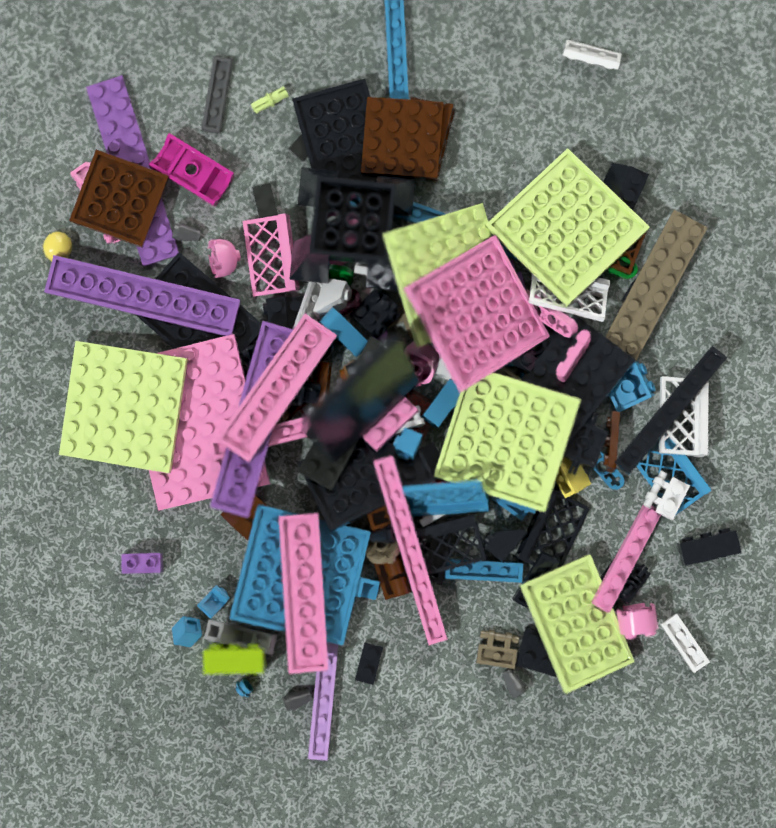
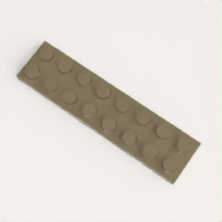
(655, 283)

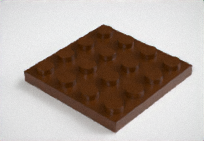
(402, 137)
(119, 198)

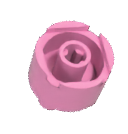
(424, 361)
(637, 620)

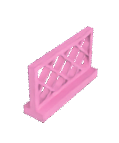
(286, 246)

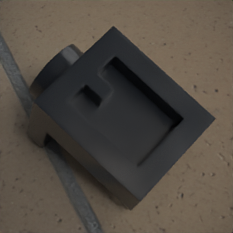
(308, 393)

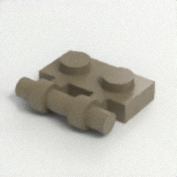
(496, 655)

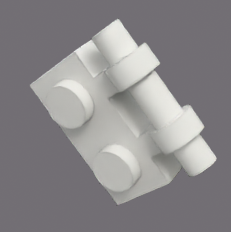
(672, 497)

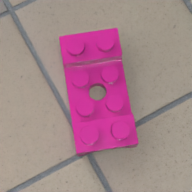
(208, 181)

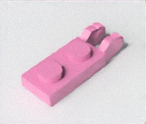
(574, 355)

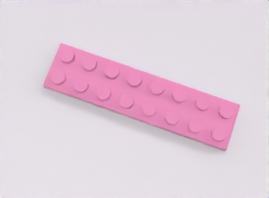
(276, 387)
(303, 593)

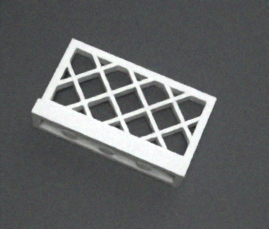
(597, 288)
(699, 422)

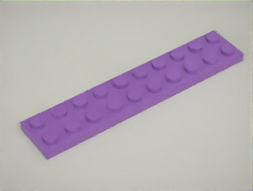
(124, 140)
(142, 296)
(237, 476)

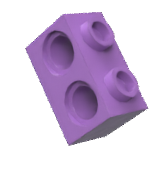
(142, 563)

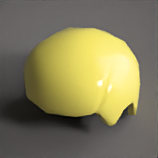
(57, 244)

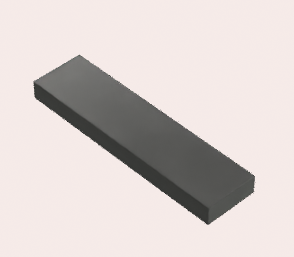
(217, 94)

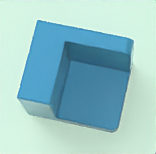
(367, 588)
(186, 631)

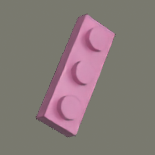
(390, 423)

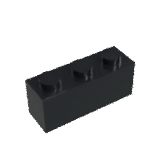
(709, 546)

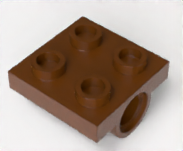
(393, 578)

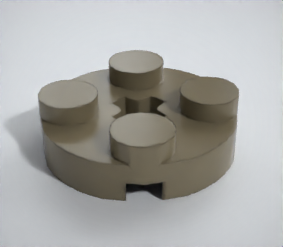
(382, 555)

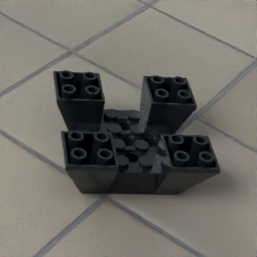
(327, 242)

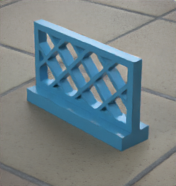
(685, 466)
(448, 498)

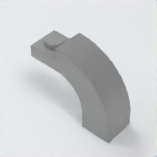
(239, 635)

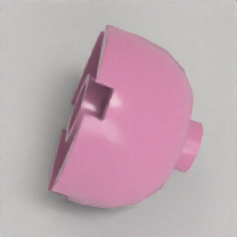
(223, 257)

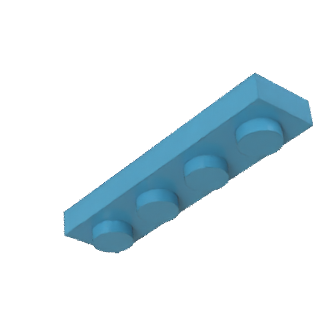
(487, 571)

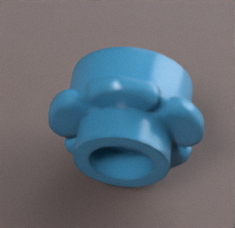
(244, 688)

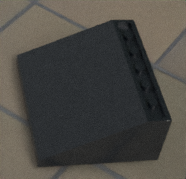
(360, 399)

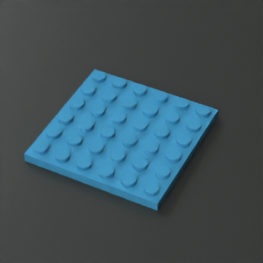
(260, 584)

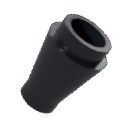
(384, 535)

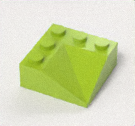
(233, 659)

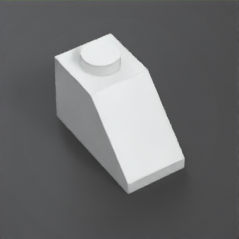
(334, 295)

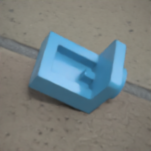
(213, 601)

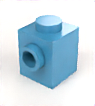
(408, 444)

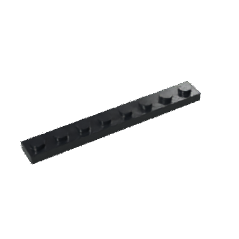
(670, 410)

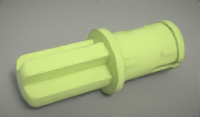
(269, 100)

